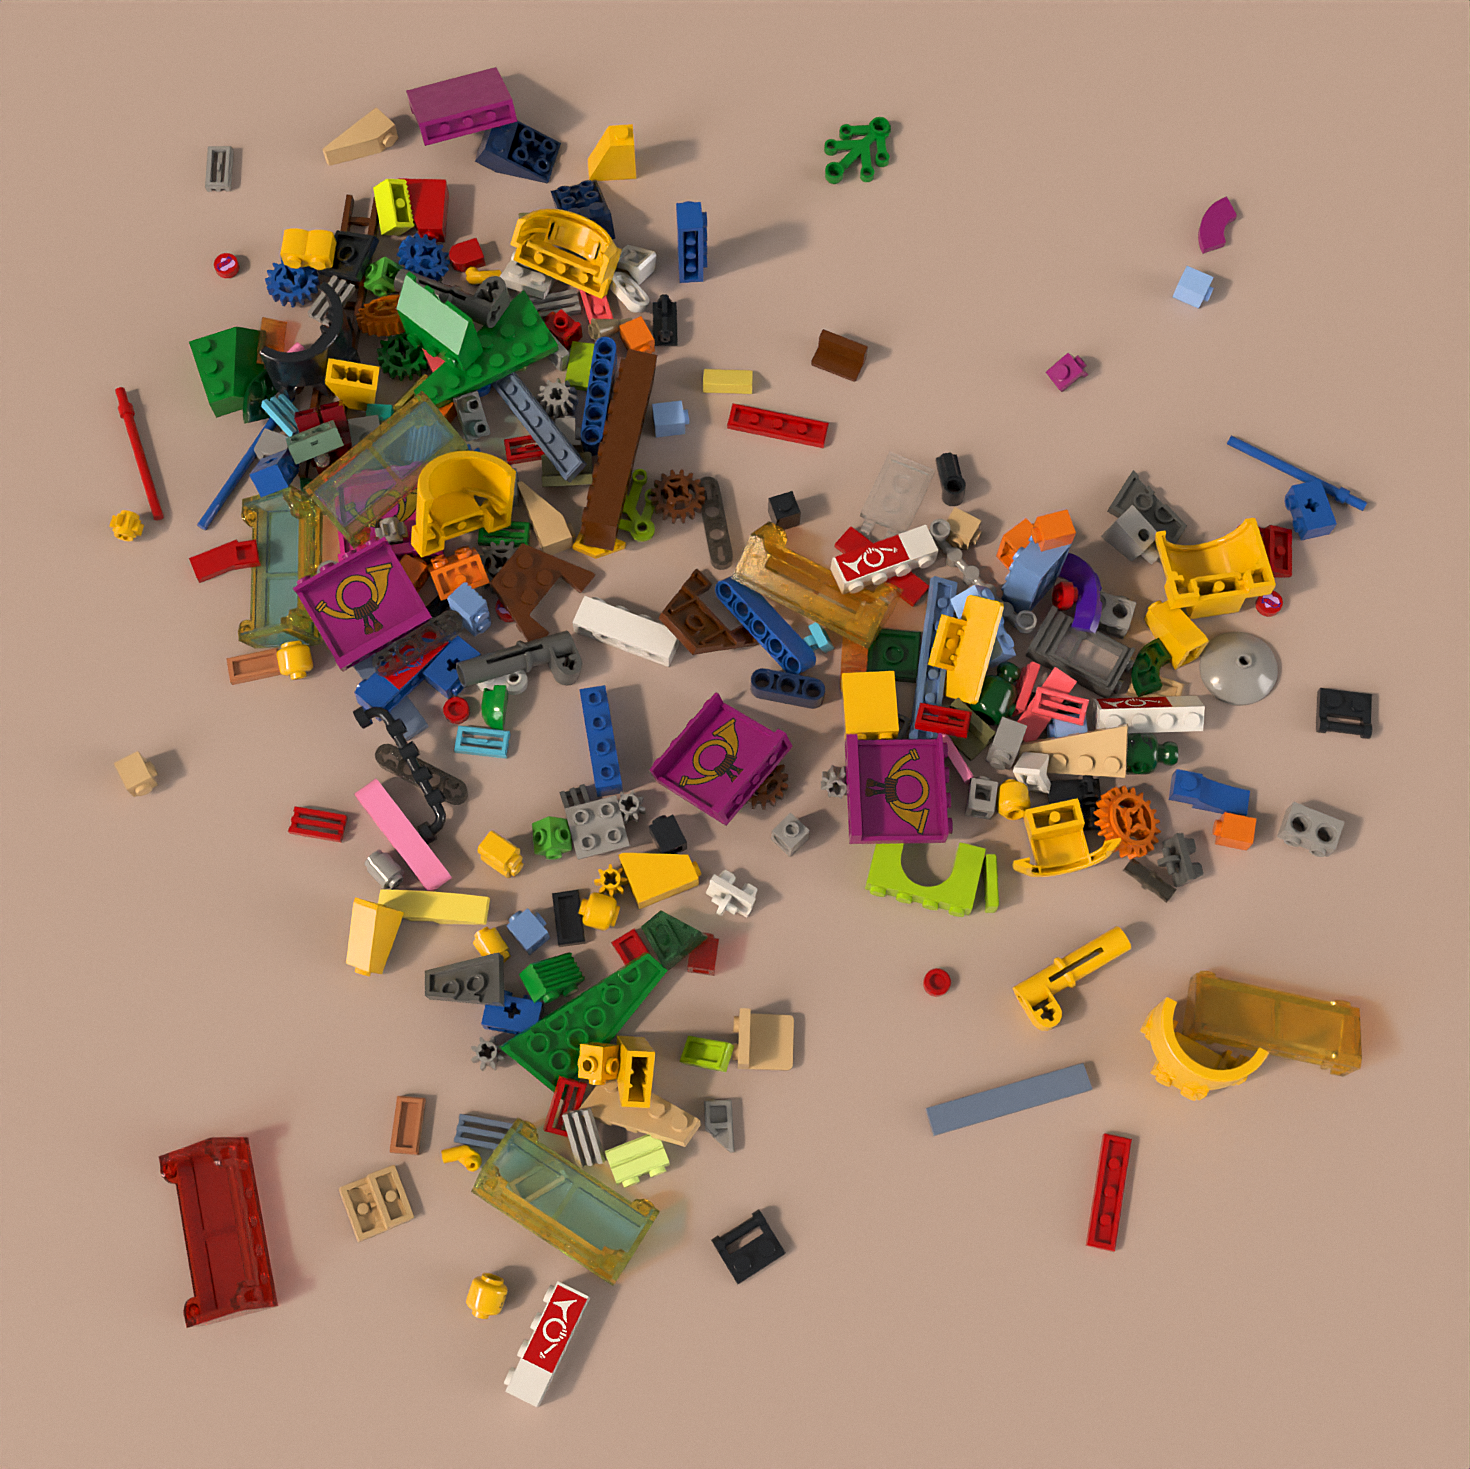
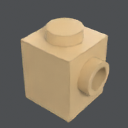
(963, 529)
(137, 774)

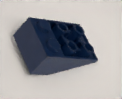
(518, 152)
(586, 201)

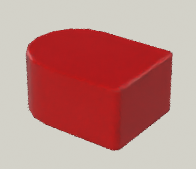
(466, 255)

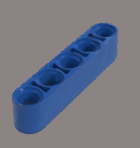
(598, 385)
(766, 626)

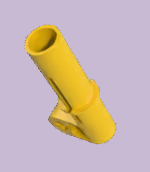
(1039, 988)

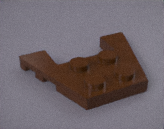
(527, 580)
(697, 625)

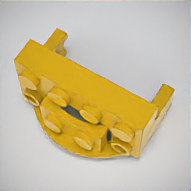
(572, 233)

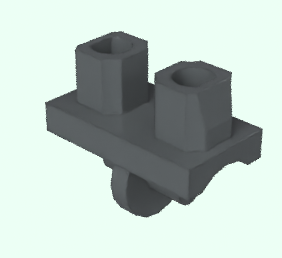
(471, 416)
(1178, 861)

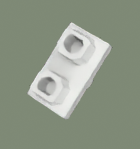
(730, 897)

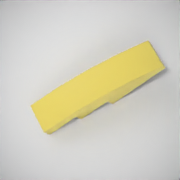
(437, 906)

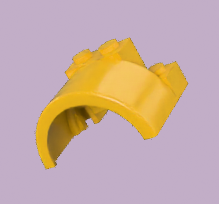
(448, 503)
(1216, 574)
(1188, 1063)

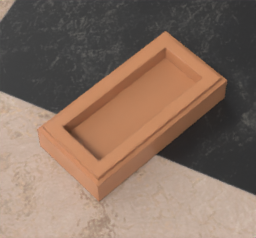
(253, 666)
(407, 1125)

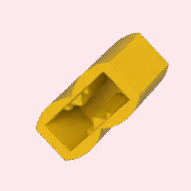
(308, 248)
(500, 854)

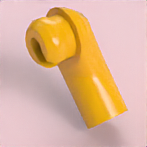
(474, 276)
(463, 1154)

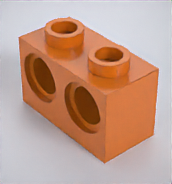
(1013, 540)

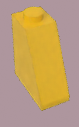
(613, 155)
(352, 382)
(1176, 632)
(658, 875)
(371, 936)
(635, 1071)

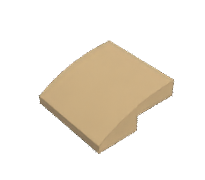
(376, 1203)

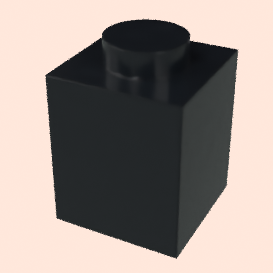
(784, 510)
(667, 835)

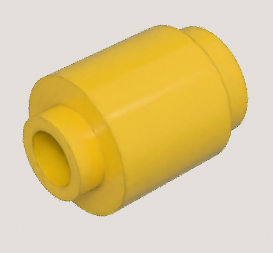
(489, 942)

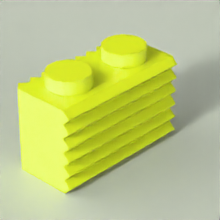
(393, 207)

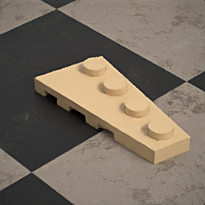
(1087, 753)
(660, 1121)

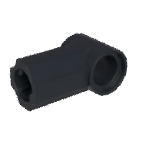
(950, 478)

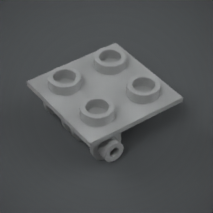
(597, 827)

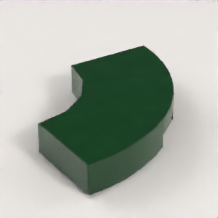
(257, 391)
(1147, 668)

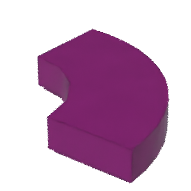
(1213, 225)

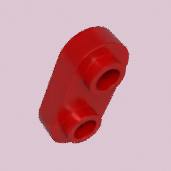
(1064, 595)

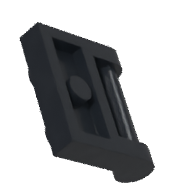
(1345, 706)
(753, 1255)

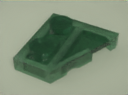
(671, 938)

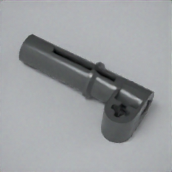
(477, 306)
(524, 656)

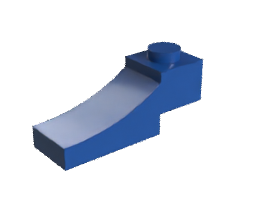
(1207, 794)

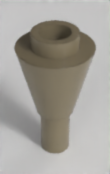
(605, 327)

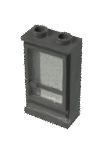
(1084, 656)

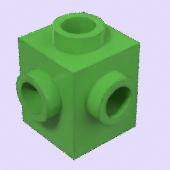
(381, 276)
(551, 837)

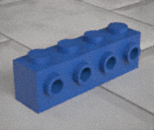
(691, 241)

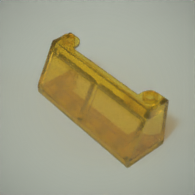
(812, 588)
(1275, 1021)

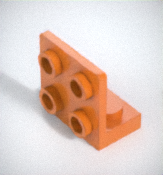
(456, 569)

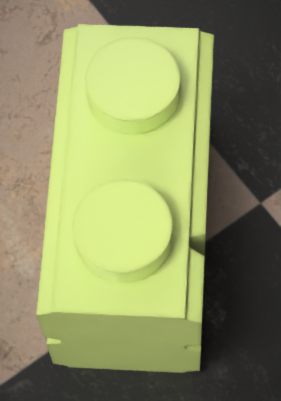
(637, 1159)

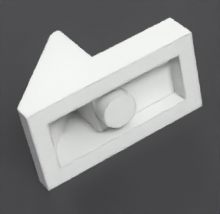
(638, 262)
(1032, 770)

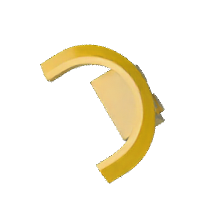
(1059, 841)

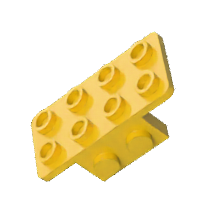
(966, 647)

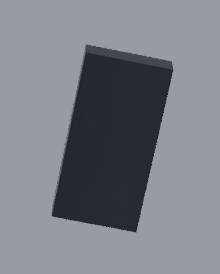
(568, 921)

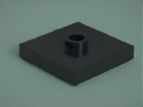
(351, 255)

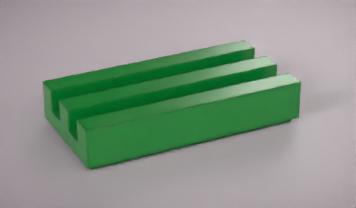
(483, 535)

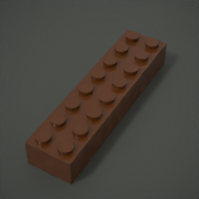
(618, 450)

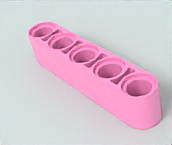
(402, 836)

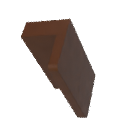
(839, 355)

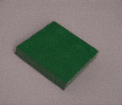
(895, 652)

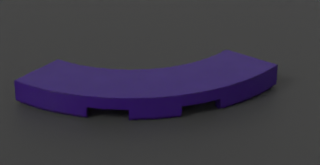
(1089, 587)

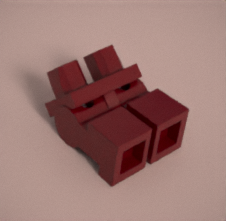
(334, 411)

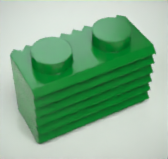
(552, 978)

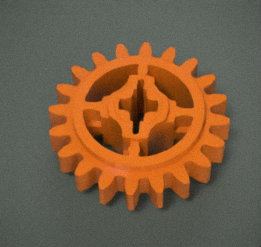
(380, 317)
(1132, 820)

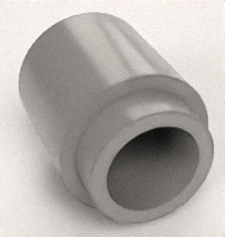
(384, 869)

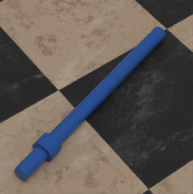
(1340, 495)

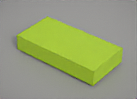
(579, 365)
(990, 876)
(707, 1053)

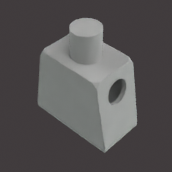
(1132, 536)

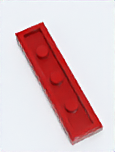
(777, 425)
(912, 586)
(1108, 1192)

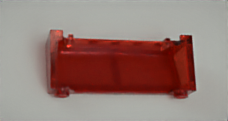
(221, 1229)

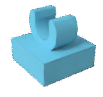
(819, 638)

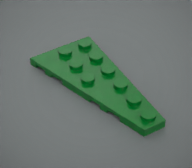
(509, 346)
(595, 1015)

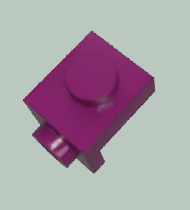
(1067, 371)

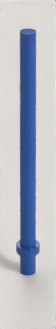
(234, 478)

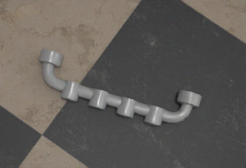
(939, 530)

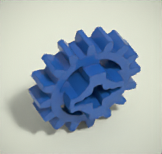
(423, 256)
(282, 288)

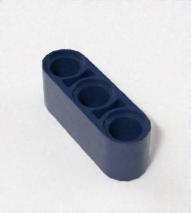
(797, 697)

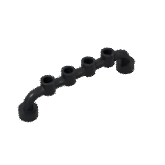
(421, 774)

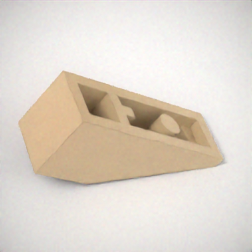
(364, 138)
(546, 521)

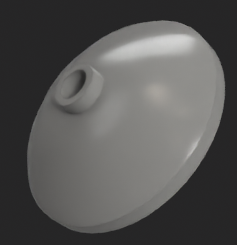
(1229, 678)

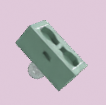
(315, 444)

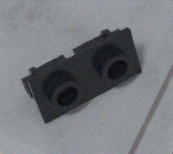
(665, 322)

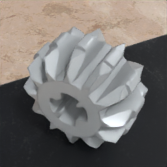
(566, 395)

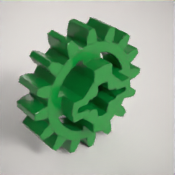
(392, 359)

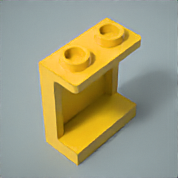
(870, 705)

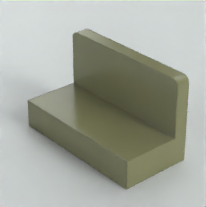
(552, 477)
(978, 736)

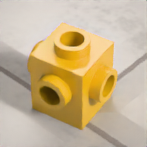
(598, 1062)

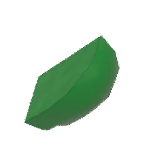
(495, 706)

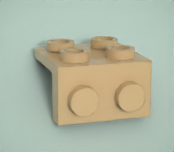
(763, 1041)

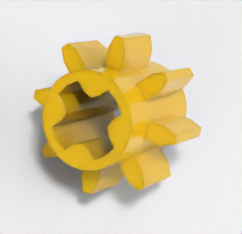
(126, 525)
(611, 873)

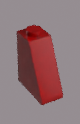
(429, 206)

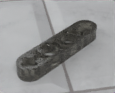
(717, 522)
(415, 640)
(390, 766)

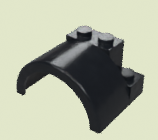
(295, 370)

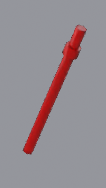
(127, 412)

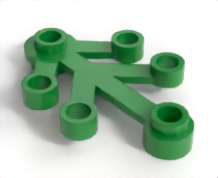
(858, 148)

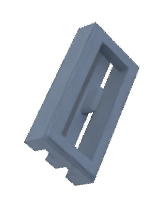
(482, 1121)

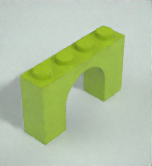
(954, 894)

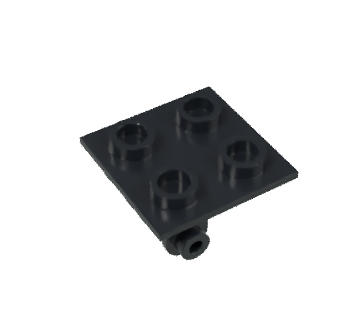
(1087, 792)

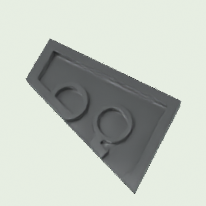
(1152, 509)
(468, 981)

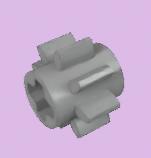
(392, 530)
(834, 781)
(634, 812)
(480, 1053)

